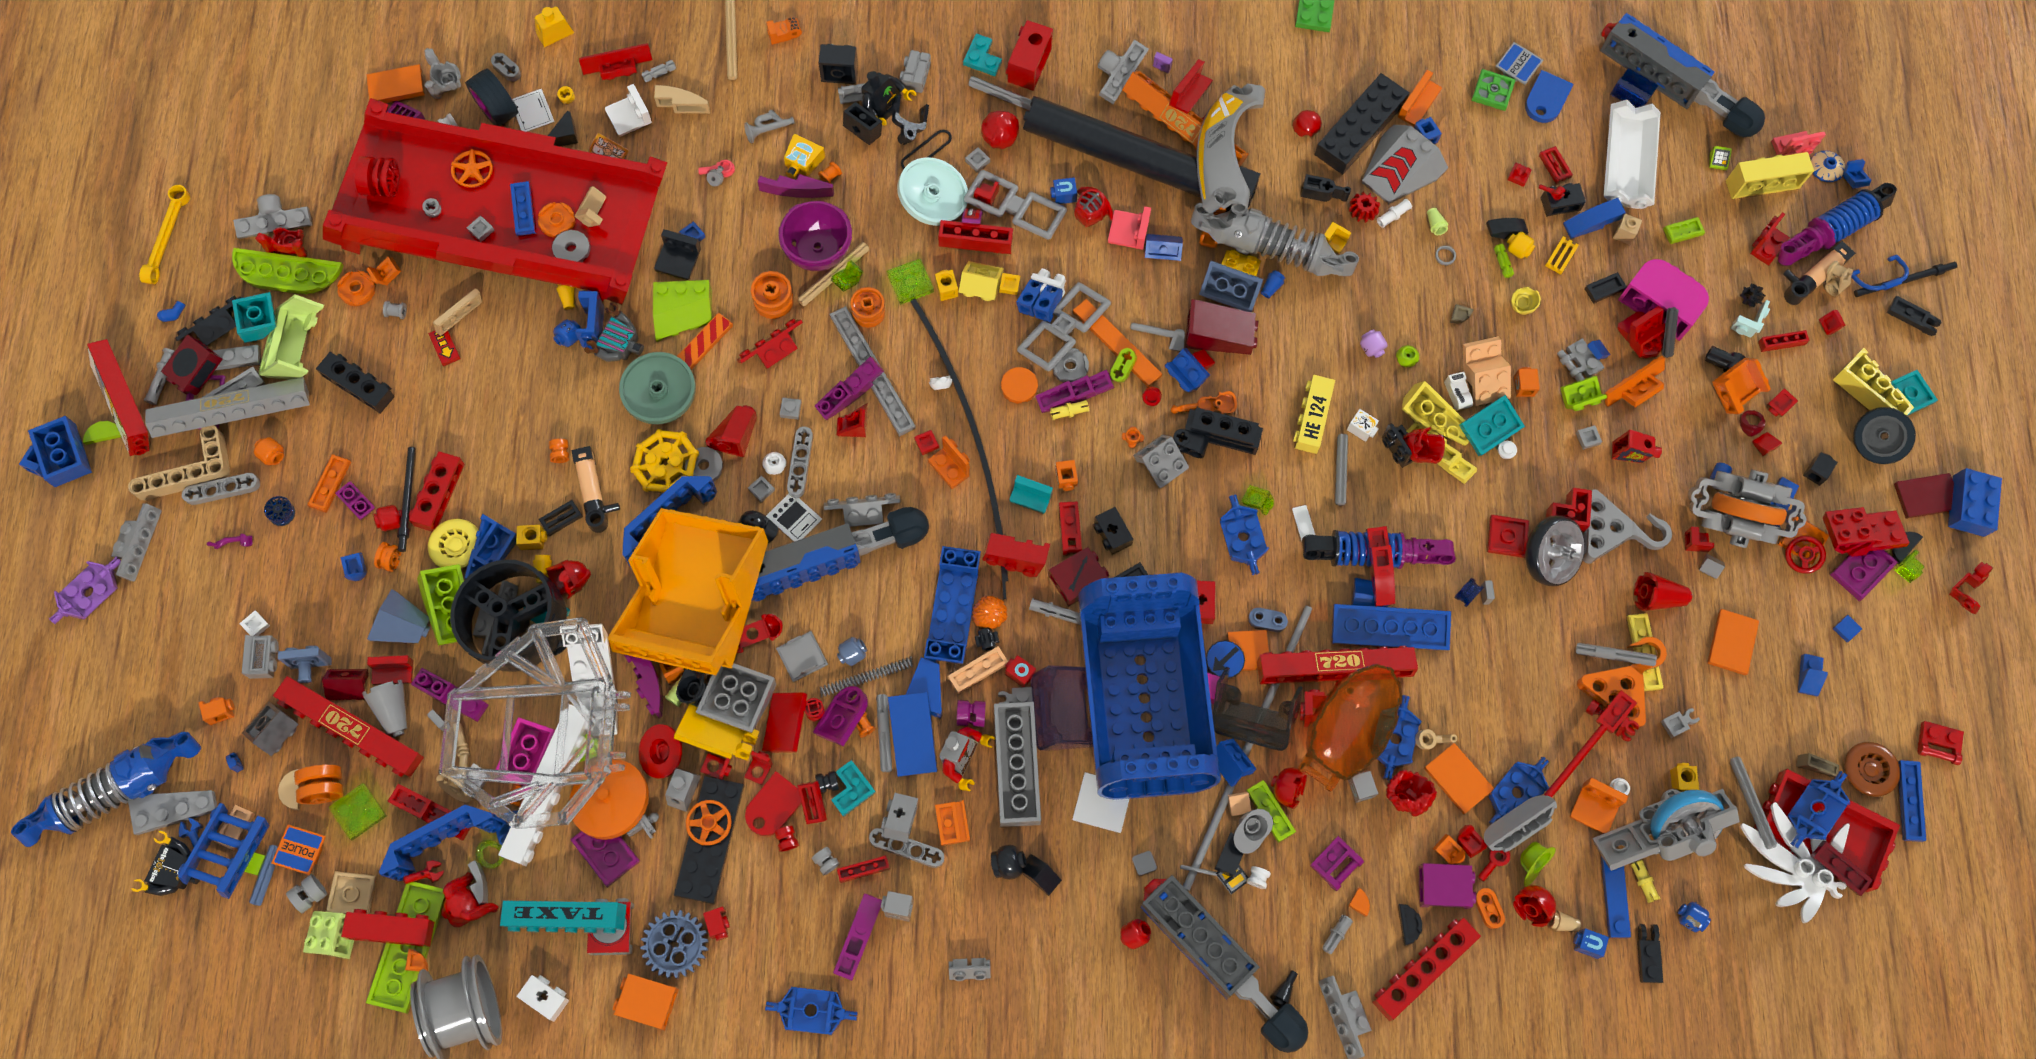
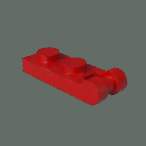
(1070, 527)

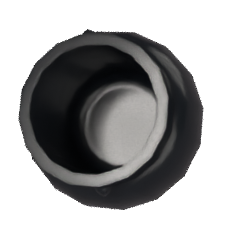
(1008, 862)

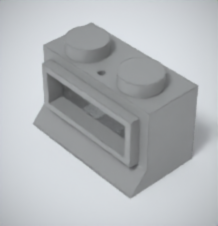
(259, 656)

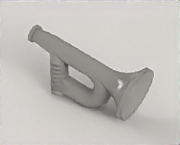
(753, 131)

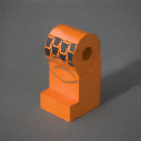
(783, 30)

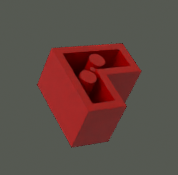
(1576, 507)

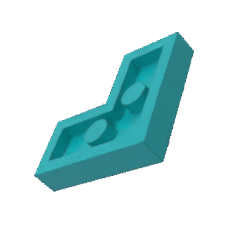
(979, 59)
(857, 789)

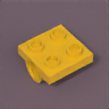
(1241, 262)

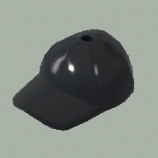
(761, 521)
(691, 687)

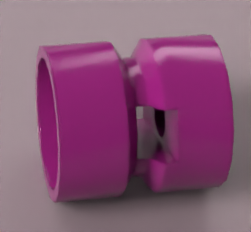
(964, 709)

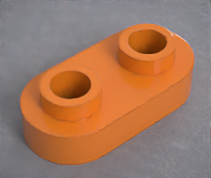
(1490, 908)

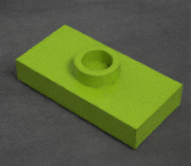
(1684, 230)

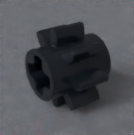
(1752, 295)
(987, 639)

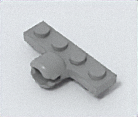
(1120, 69)
(272, 217)

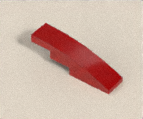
(420, 807)

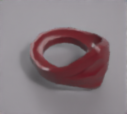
(1748, 429)

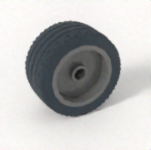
(1884, 451)

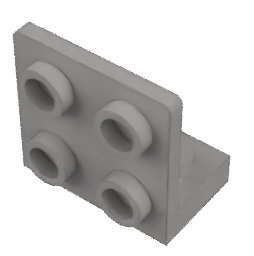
(1162, 460)

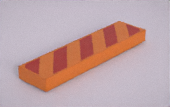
(705, 340)

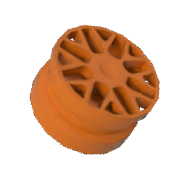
(387, 557)

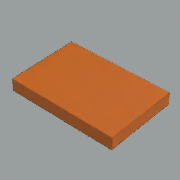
(396, 84)
(1733, 642)
(1459, 778)

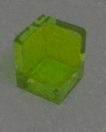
(1910, 567)

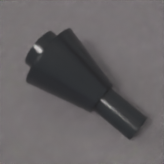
(1283, 993)

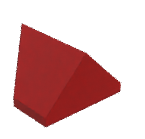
(853, 424)

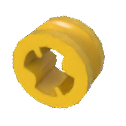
(563, 91)

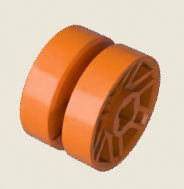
(867, 307)

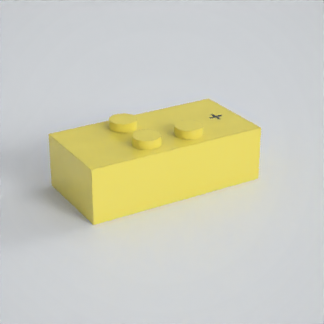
(1769, 175)

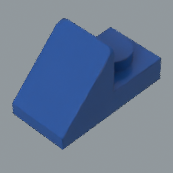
(1811, 675)

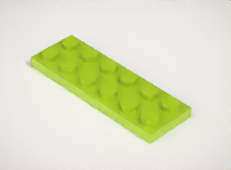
(392, 981)

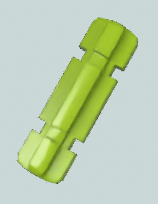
(1504, 260)

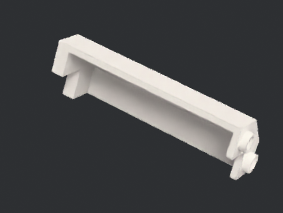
(1632, 154)

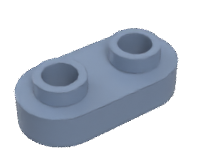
(1268, 620)

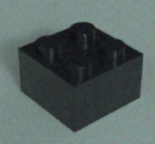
(838, 64)

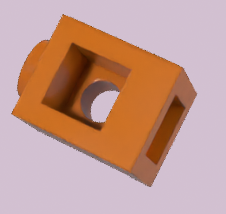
(1068, 469)
(217, 710)

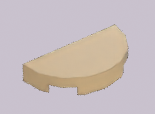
(287, 791)

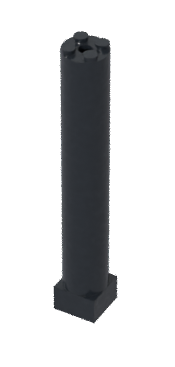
(1120, 146)

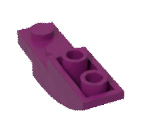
(850, 390)
(649, 685)
(439, 689)
(858, 937)

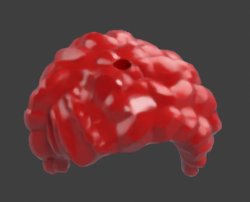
(1411, 792)

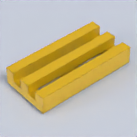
(1569, 244)

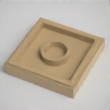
(351, 892)

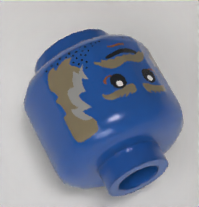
(1694, 917)

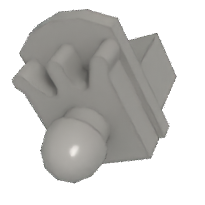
(646, 824)

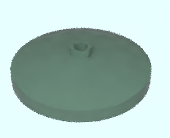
(657, 388)

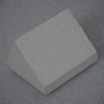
(1712, 566)

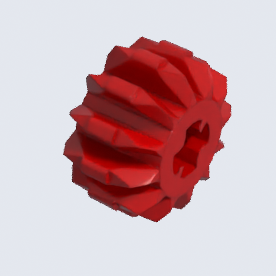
(1364, 207)

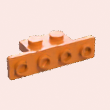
(1639, 385)

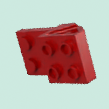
(1861, 532)

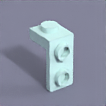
(1748, 327)

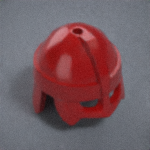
(1425, 446)
(569, 576)

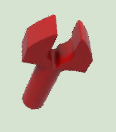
(425, 873)

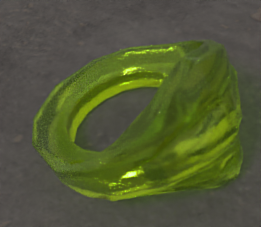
(479, 855)

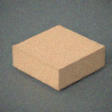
(1239, 803)

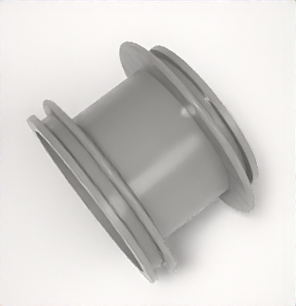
(456, 1009)

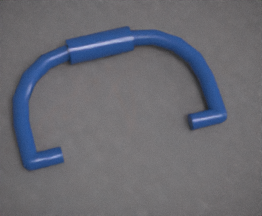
(1890, 284)

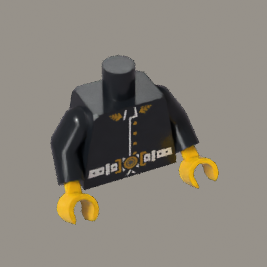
(163, 874)

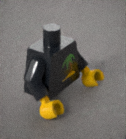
(880, 91)

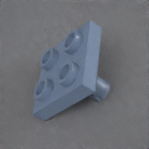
(303, 660)

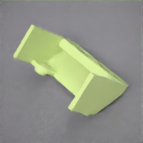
(287, 340)

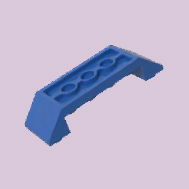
(679, 493)
(953, 605)
(398, 857)

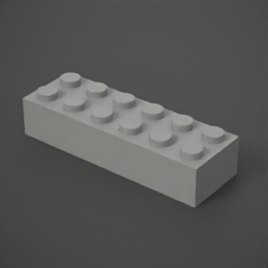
(1017, 764)

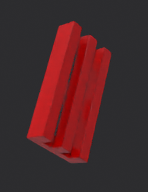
(1553, 166)
(815, 802)

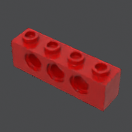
(446, 484)

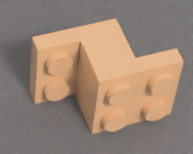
(1486, 370)

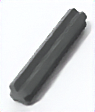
(1670, 332)

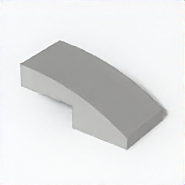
(479, 888)

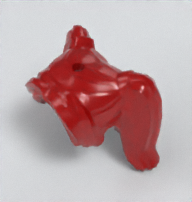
(282, 242)
(460, 903)

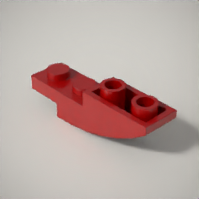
(1381, 566)

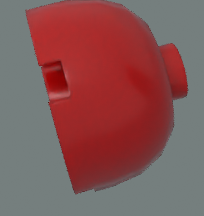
(1289, 786)
(1535, 904)

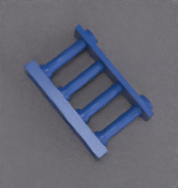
(236, 865)

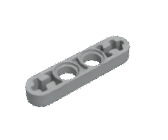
(800, 462)
(221, 491)
(906, 849)

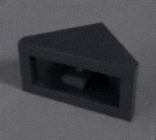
(564, 131)
(1041, 874)

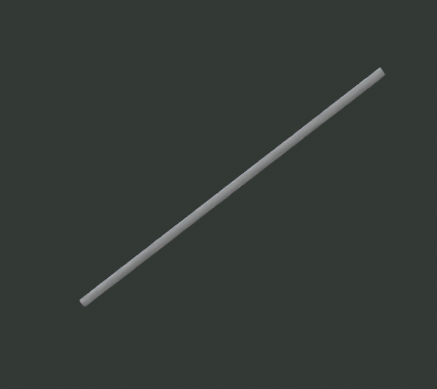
(1246, 749)

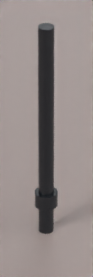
(1936, 270)
(404, 532)

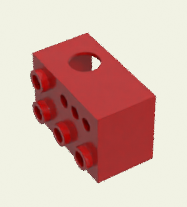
(1024, 64)

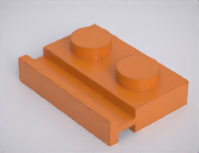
(952, 823)

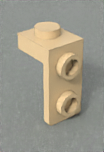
(590, 207)

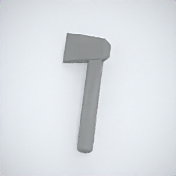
(1177, 336)

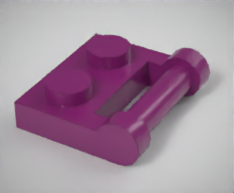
(1331, 859)

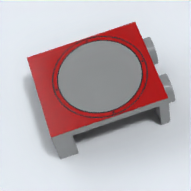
(612, 944)

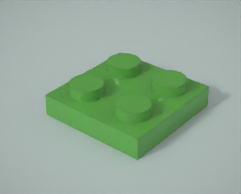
(1315, 14)

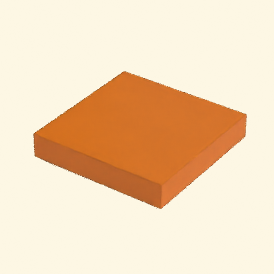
(1252, 644)

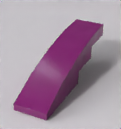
(801, 188)
(1075, 391)

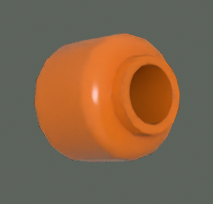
(269, 451)

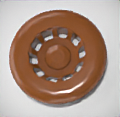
(1869, 770)

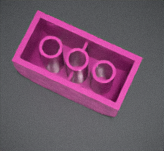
(1668, 287)

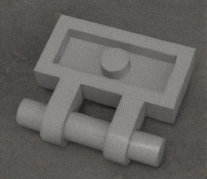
(1583, 358)

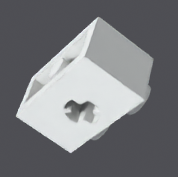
(532, 993)

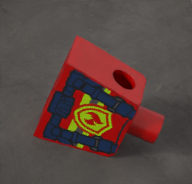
(1635, 447)

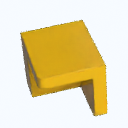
(1337, 237)

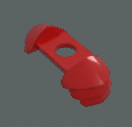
(768, 627)

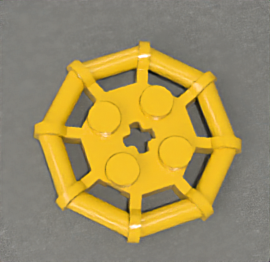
(663, 451)

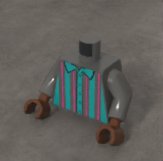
(617, 338)

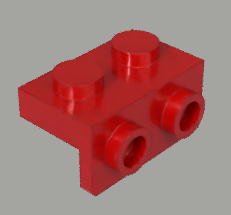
(1311, 700)

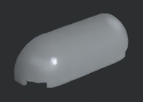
(1520, 823)

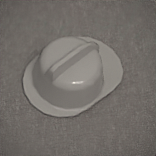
(1252, 830)

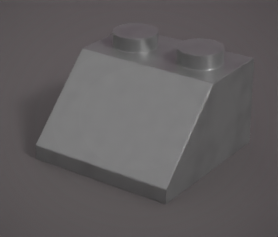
(270, 729)

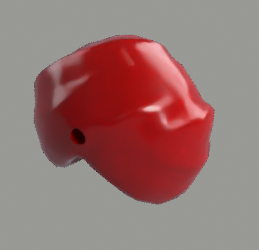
(1000, 129)

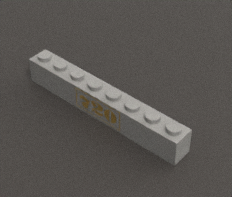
(227, 407)

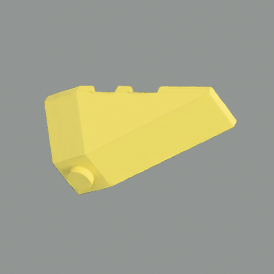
(1432, 411)

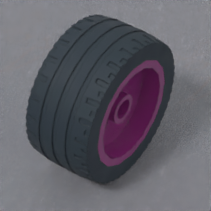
(491, 97)

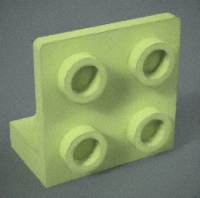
(325, 935)

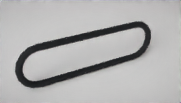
(950, 137)

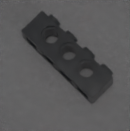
(377, 399)

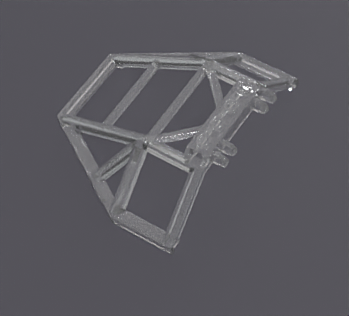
(538, 785)

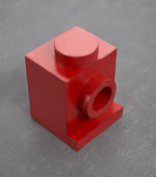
(717, 923)

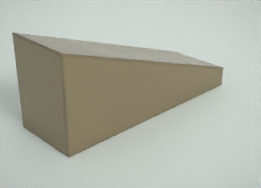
(1817, 764)

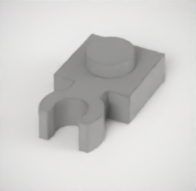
(1018, 695)
(1677, 723)

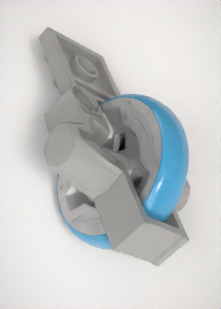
(1699, 820)

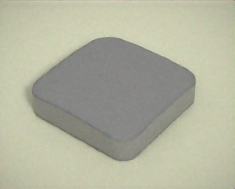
(1144, 863)

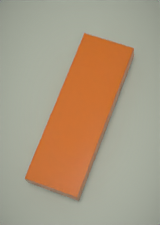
(329, 483)

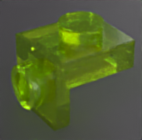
(847, 277)

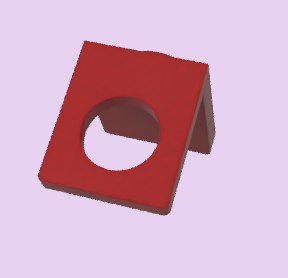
(759, 760)
(724, 767)

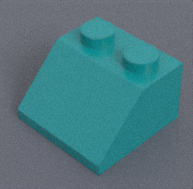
(254, 316)

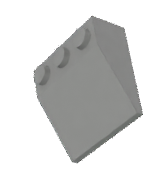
(737, 697)

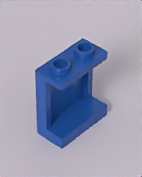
(594, 308)

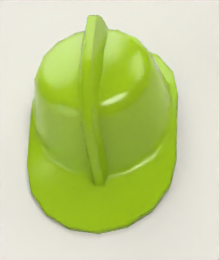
(1534, 859)

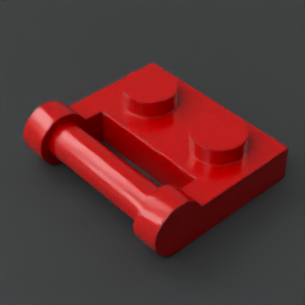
(1942, 737)

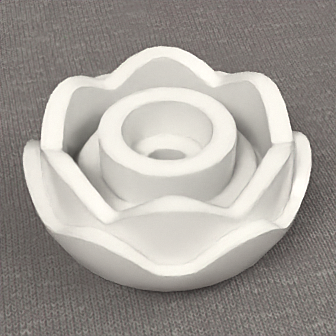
(940, 383)
(776, 468)

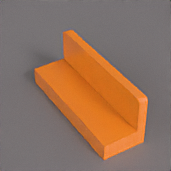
(1420, 99)

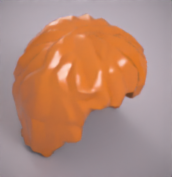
(989, 612)

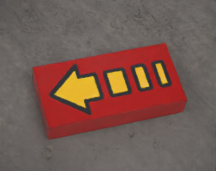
(444, 347)

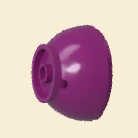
(812, 226)

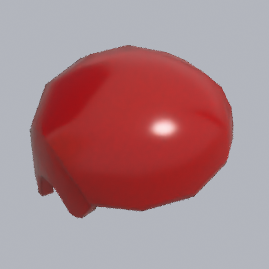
(1307, 123)

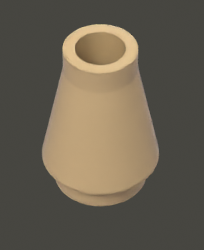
(1563, 922)

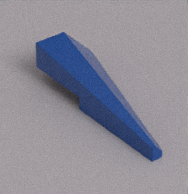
(491, 545)

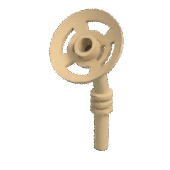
(462, 753)

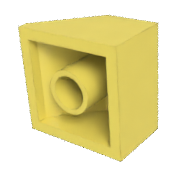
(980, 280)

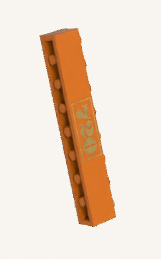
(1157, 100)

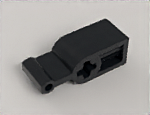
(1323, 189)

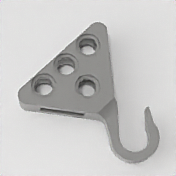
(1626, 529)

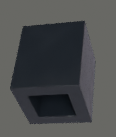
(1820, 468)

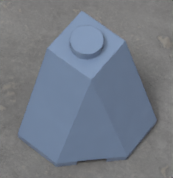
(399, 621)

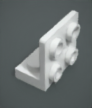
(628, 113)

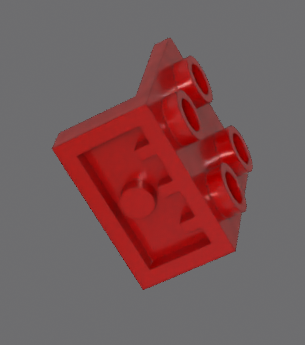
(1769, 242)

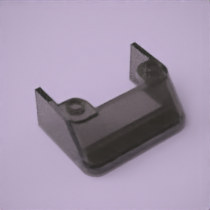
(1253, 722)

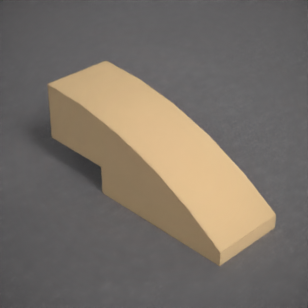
(681, 100)

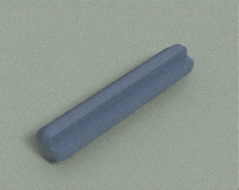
(264, 877)

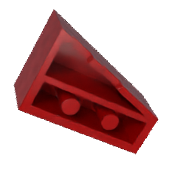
(1015, 555)

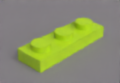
(1264, 799)

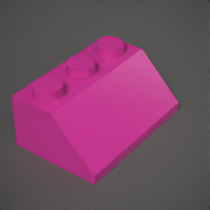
(527, 746)

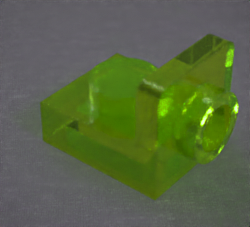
(1259, 499)

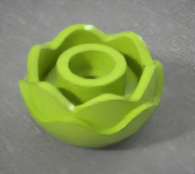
(1406, 361)

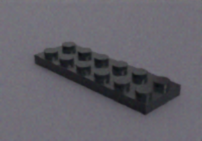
(704, 864)

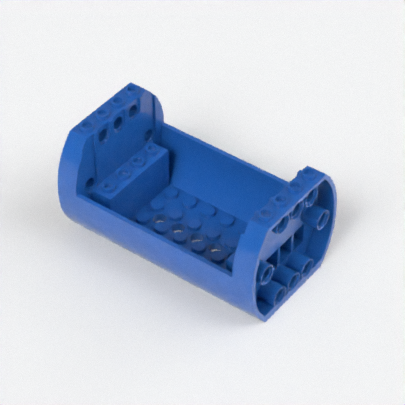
(1163, 624)

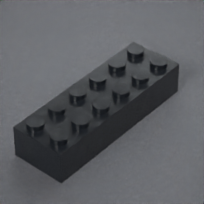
(1361, 123)

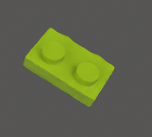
(1582, 393)

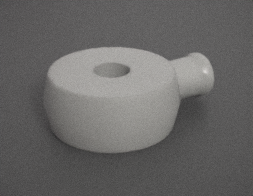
(715, 176)

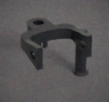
(908, 129)

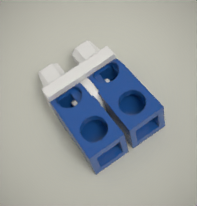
(1041, 295)

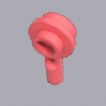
(728, 166)

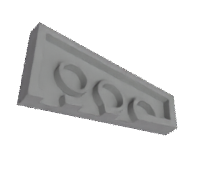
(169, 809)

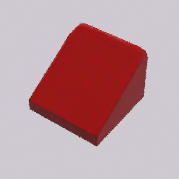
(1204, 359)
(1766, 443)

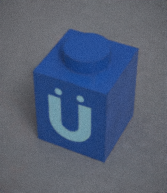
(1064, 190)
(1590, 943)

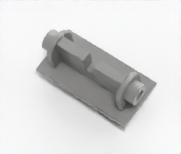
(850, 93)
(978, 970)

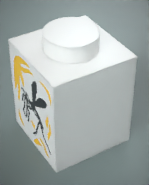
(1363, 425)

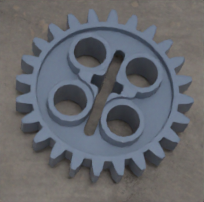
(691, 951)

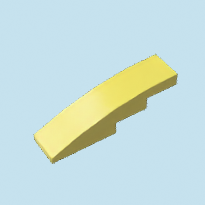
(1452, 459)

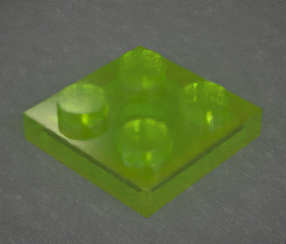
(910, 281)
(357, 811)

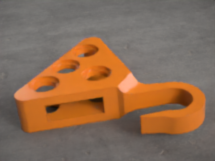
(1632, 675)

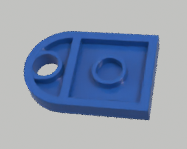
(1547, 95)

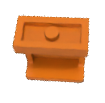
(1740, 384)
(645, 1001)

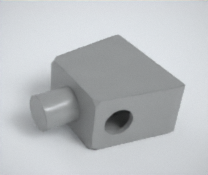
(681, 789)

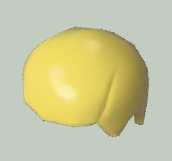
(1525, 300)

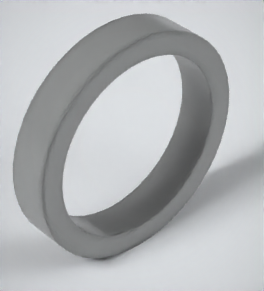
(1448, 248)

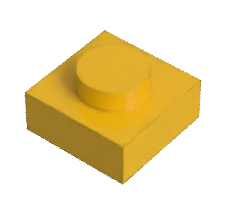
(1009, 284)

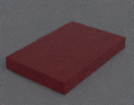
(1925, 495)

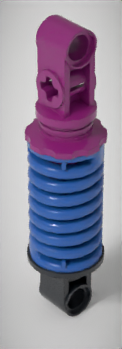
(1838, 223)
(1355, 549)

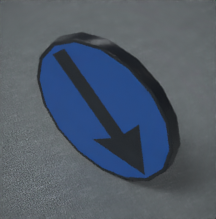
(1224, 655)

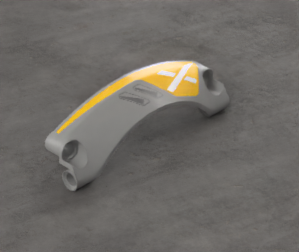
(1217, 163)

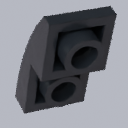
(1506, 226)

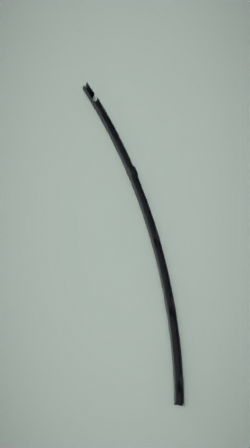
(956, 383)

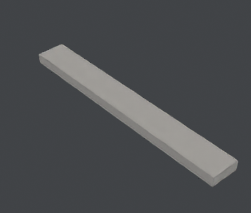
(882, 387)

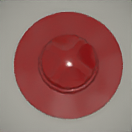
(660, 751)

